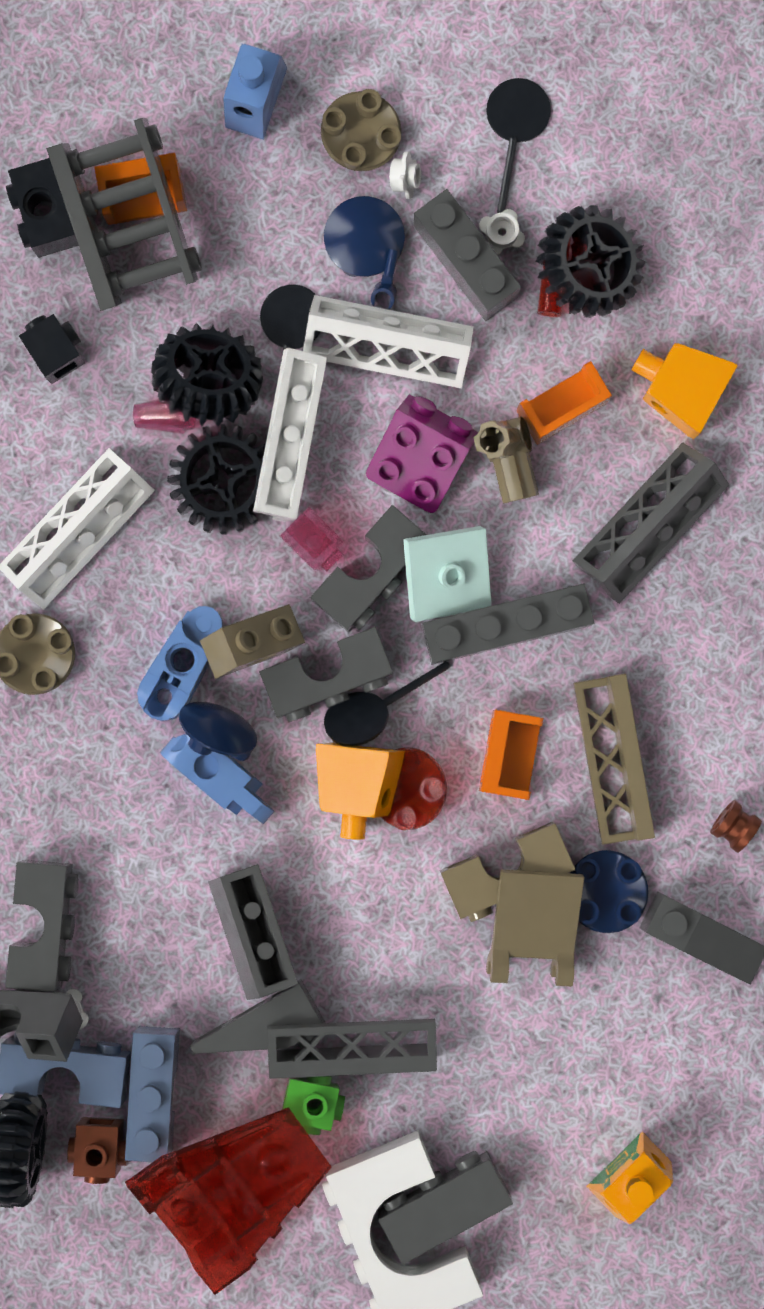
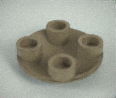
(361, 130)
(35, 653)

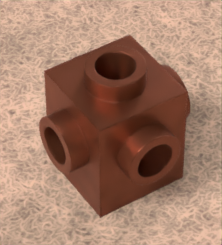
(102, 1135)

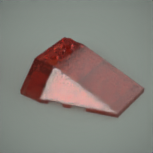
(232, 1192)

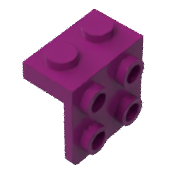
(421, 453)

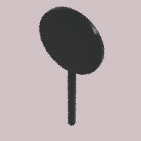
(518, 113)
(286, 316)
(366, 714)

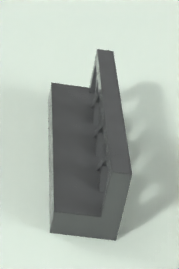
(658, 524)
(352, 1058)

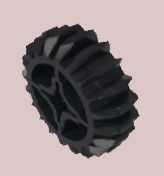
(588, 230)
(207, 364)
(204, 484)
(21, 1146)

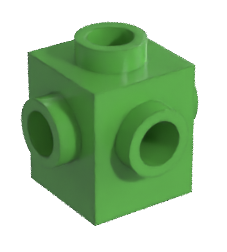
(313, 1119)

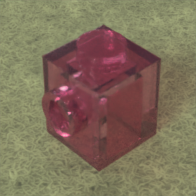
(313, 541)

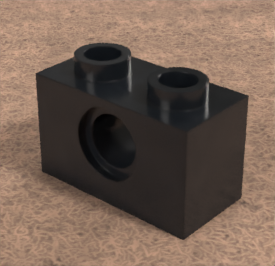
(29, 187)

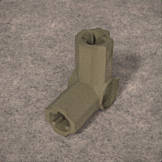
(508, 448)

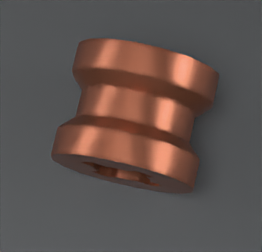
(736, 826)

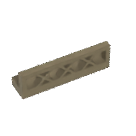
(629, 756)

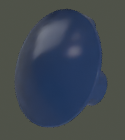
(361, 235)
(217, 730)
(612, 891)

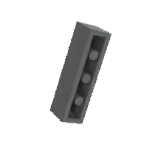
(507, 624)

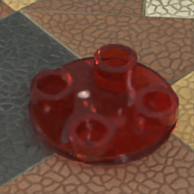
(419, 791)

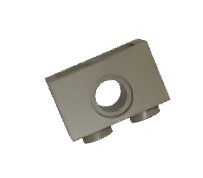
(252, 641)

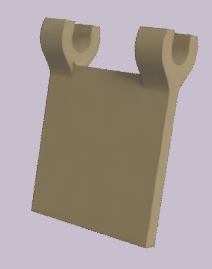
(536, 920)

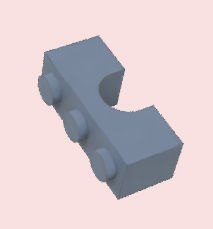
(100, 1071)
(151, 1093)

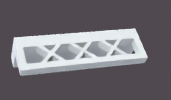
(393, 329)
(290, 434)
(78, 532)

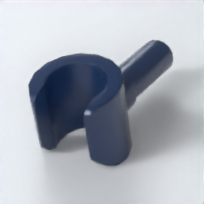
(386, 284)

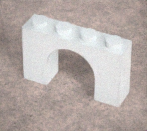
(358, 1190)

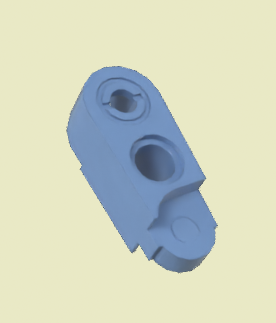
(162, 672)
(219, 778)

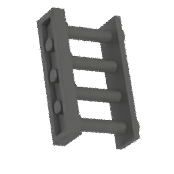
(83, 205)

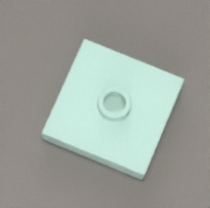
(447, 573)

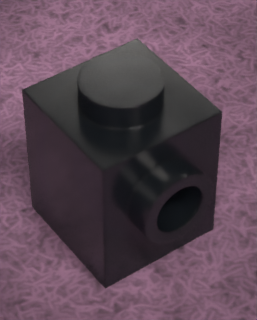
(52, 346)

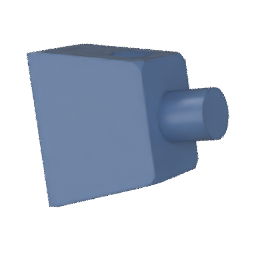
(254, 86)

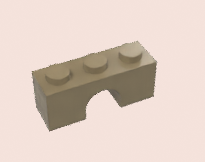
(476, 891)

